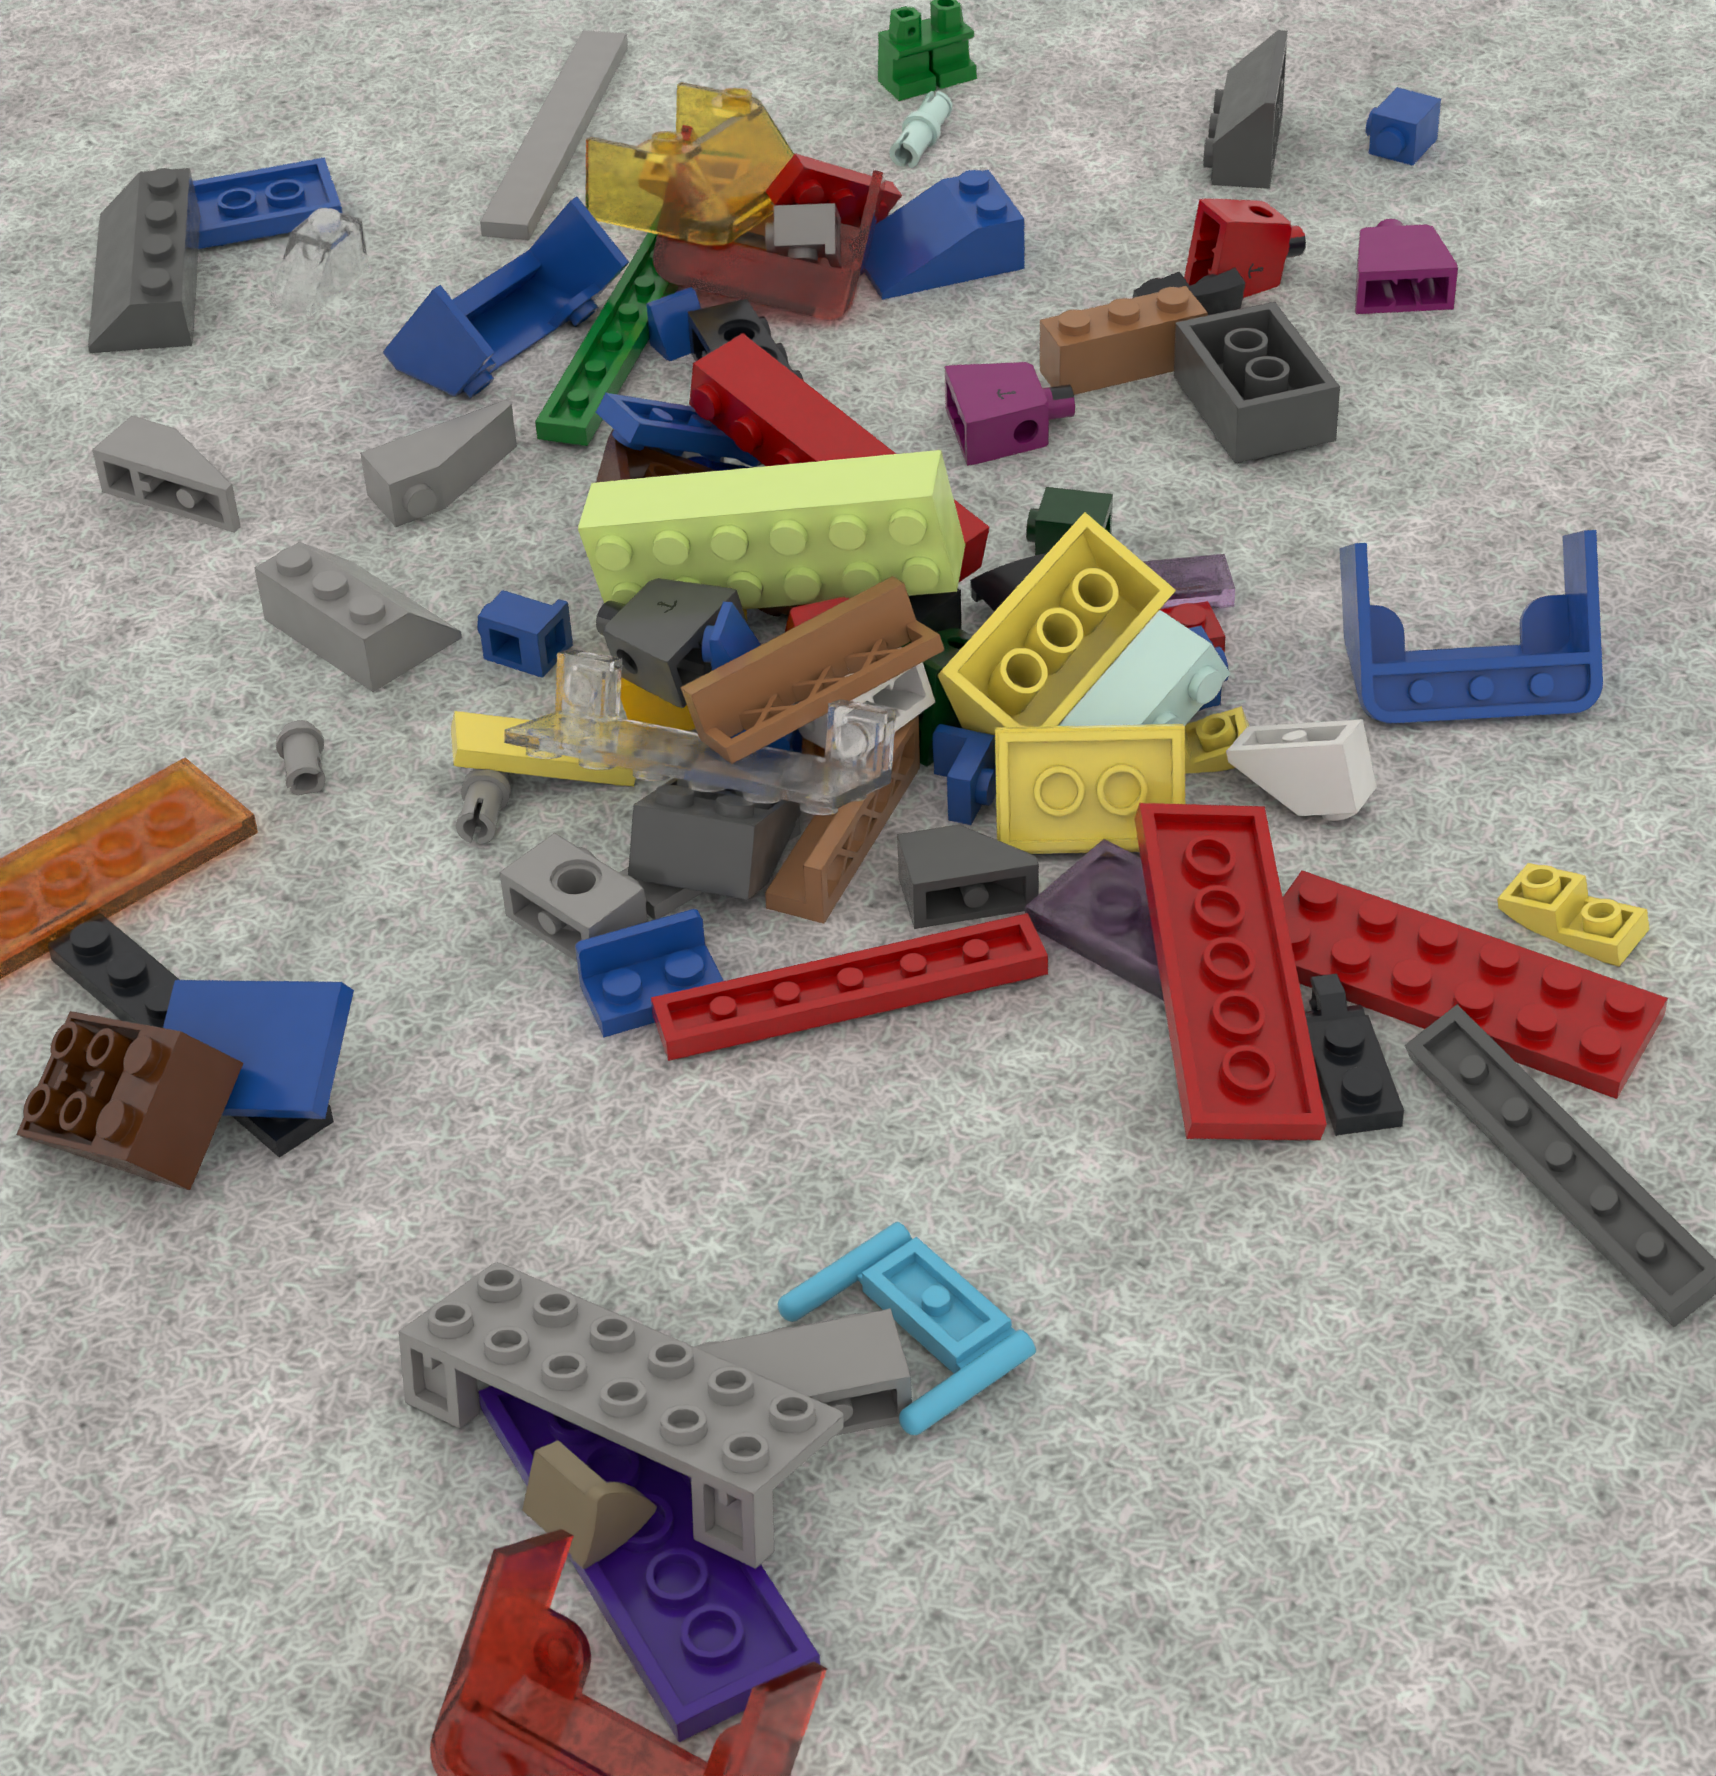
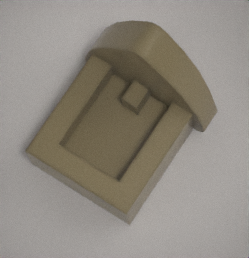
(574, 1498)

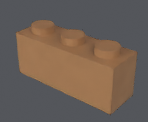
(1115, 340)

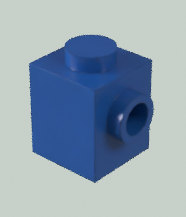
(1403, 126)

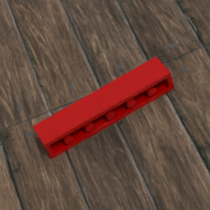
(791, 423)

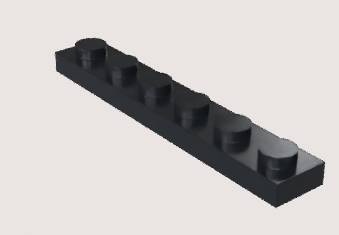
(139, 992)

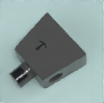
(663, 633)

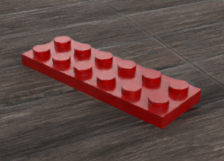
(1423, 966)
(1228, 974)

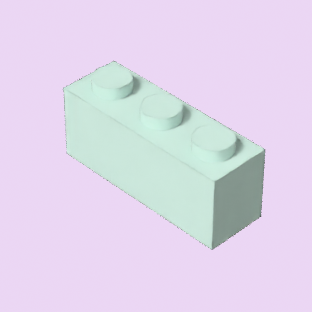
(1155, 680)

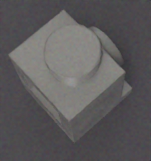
(805, 233)

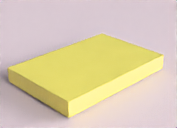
(1083, 783)

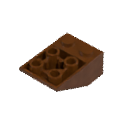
(130, 1097)

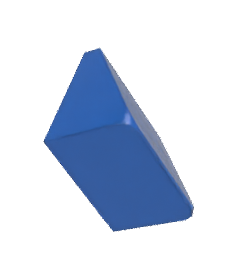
(669, 323)

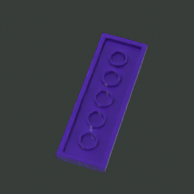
(682, 1611)

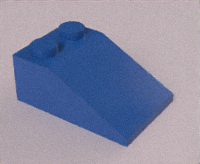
(947, 236)

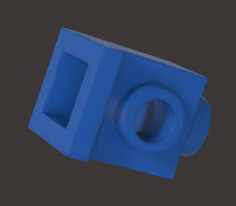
(524, 632)

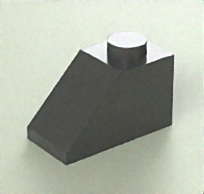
(963, 876)

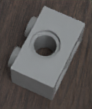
(569, 895)

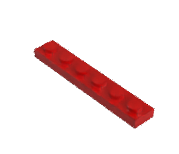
(848, 986)

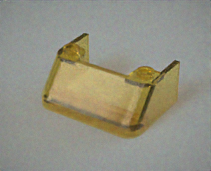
(691, 189)

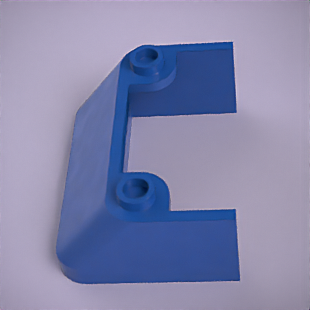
(469, 337)
(1546, 674)

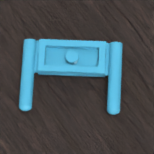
(933, 1307)

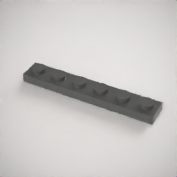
(1567, 1165)

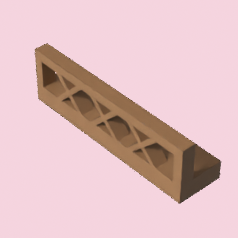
(809, 667)
(838, 843)

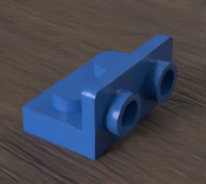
(642, 962)

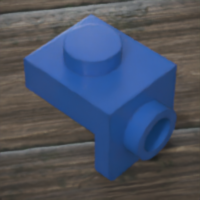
(969, 765)

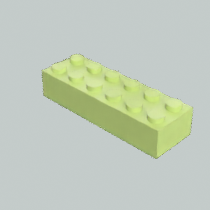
(780, 530)

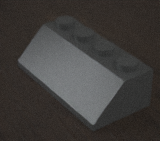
(147, 265)

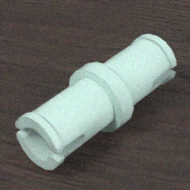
(921, 129)

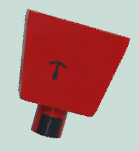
(1242, 237)

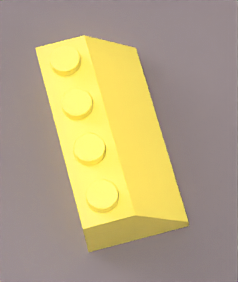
(1054, 633)

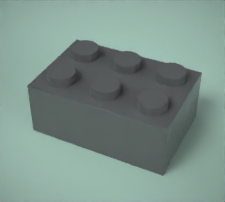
(1256, 382)

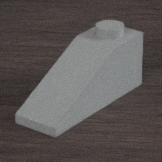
(438, 463)
(166, 472)

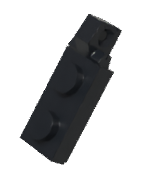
(1350, 1062)

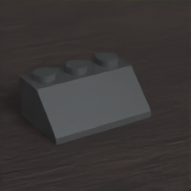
(1248, 118)

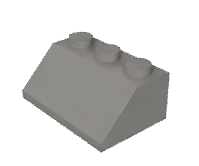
(348, 615)

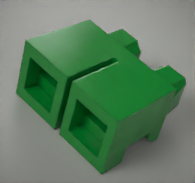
(926, 52)

